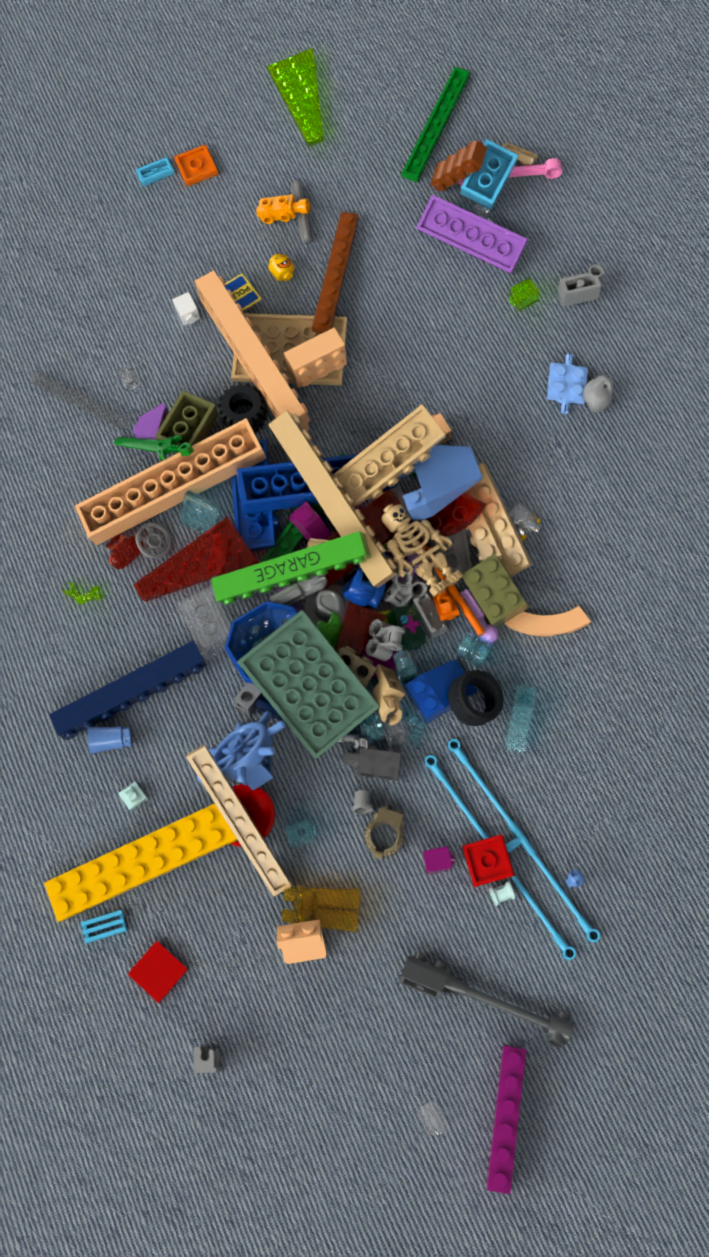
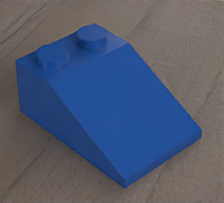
(431, 689)

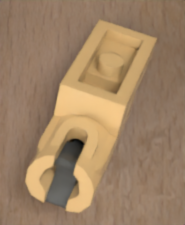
(388, 695)

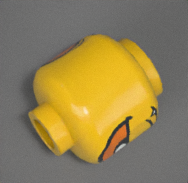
(281, 267)

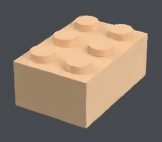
(316, 358)

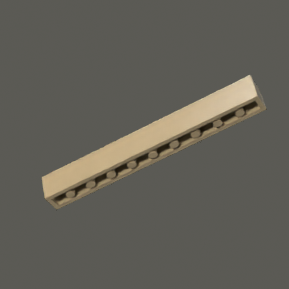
(330, 494)

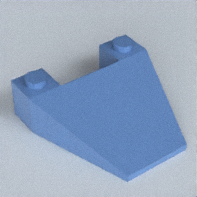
(442, 480)

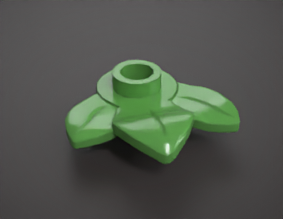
(331, 629)

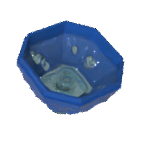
(254, 628)

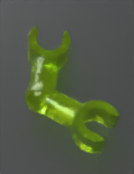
(81, 599)

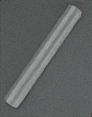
(302, 218)

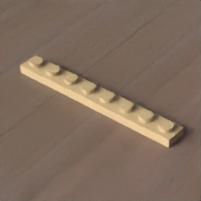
(238, 820)

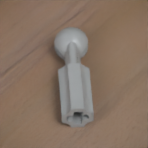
(299, 590)

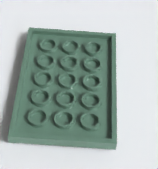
(308, 684)

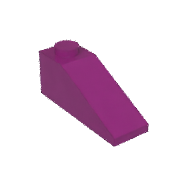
(309, 523)

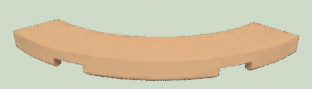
(549, 624)

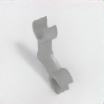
(357, 738)

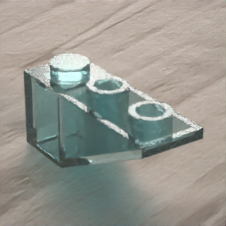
(520, 718)

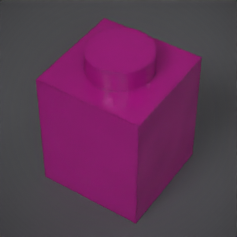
(438, 860)

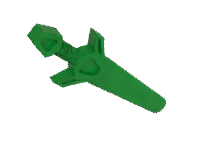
(163, 447)

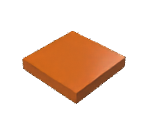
(196, 165)

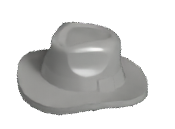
(322, 603)

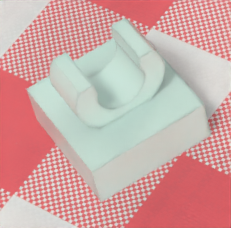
(133, 796)

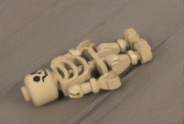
(397, 520)

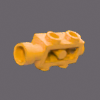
(281, 208)

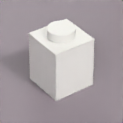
(186, 309)

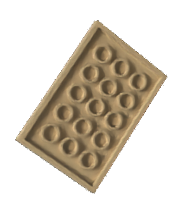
(284, 333)

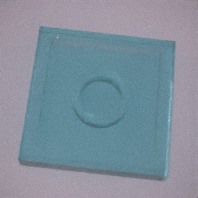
(199, 512)

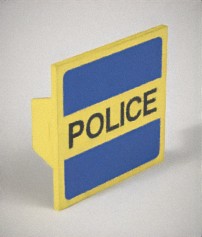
(243, 292)

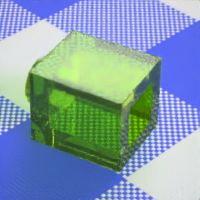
(523, 294)

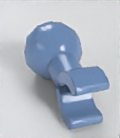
(575, 878)

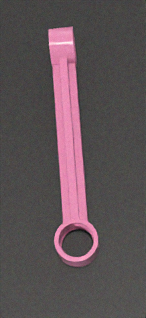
(539, 169)

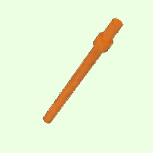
(460, 601)

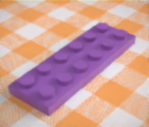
(472, 234)

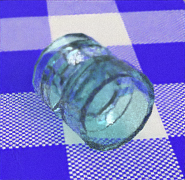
(474, 649)

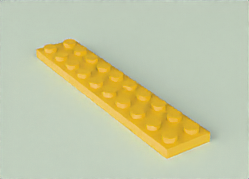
(138, 862)

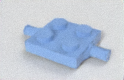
(566, 383)

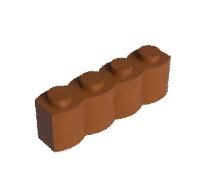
(458, 166)

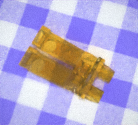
(308, 899)

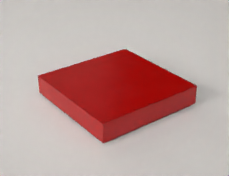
(488, 860)
(158, 971)

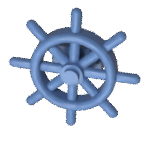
(248, 752)

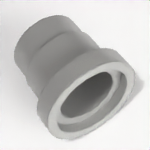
(362, 802)

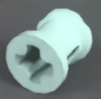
(502, 893)

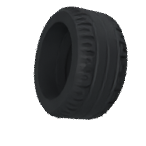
(491, 691)

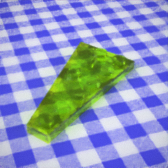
(298, 88)

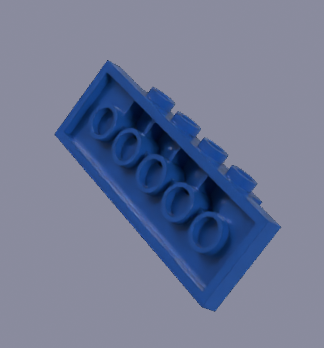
(256, 528)

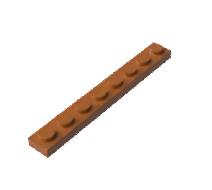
(335, 272)

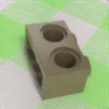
(355, 661)

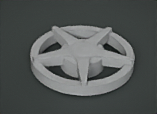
(153, 540)

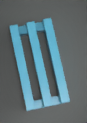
(156, 172)
(86, 932)

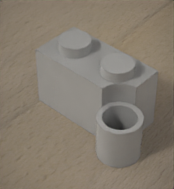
(581, 287)

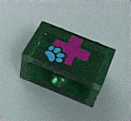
(409, 619)

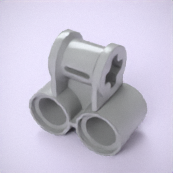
(403, 589)
(385, 640)

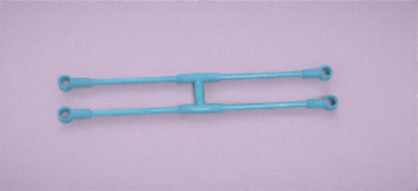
(519, 840)

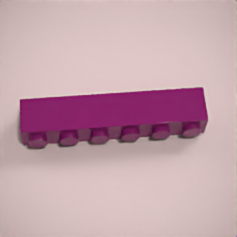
(506, 1120)

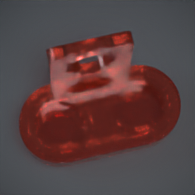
(124, 551)

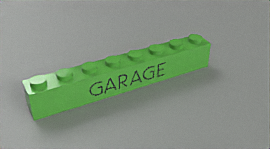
(291, 567)

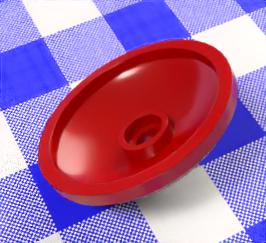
(259, 806)

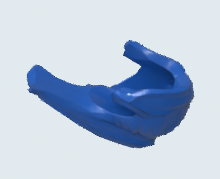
(363, 592)

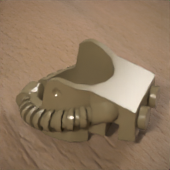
(391, 818)

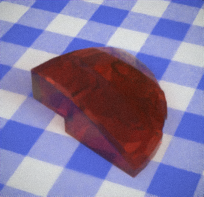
(456, 515)

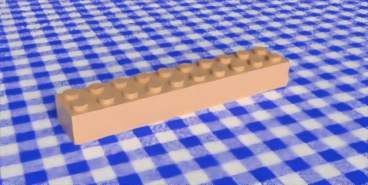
(248, 348)
(168, 481)

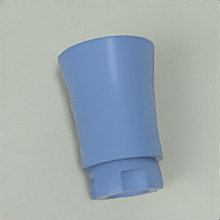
(108, 738)

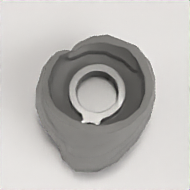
(598, 393)

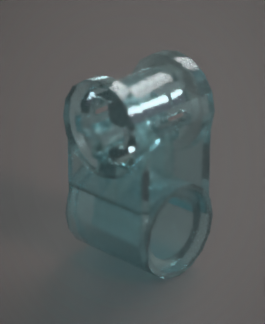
(404, 666)

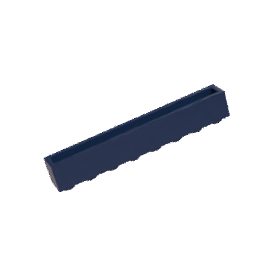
(127, 690)

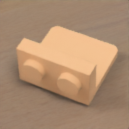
(301, 941)

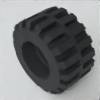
(239, 396)

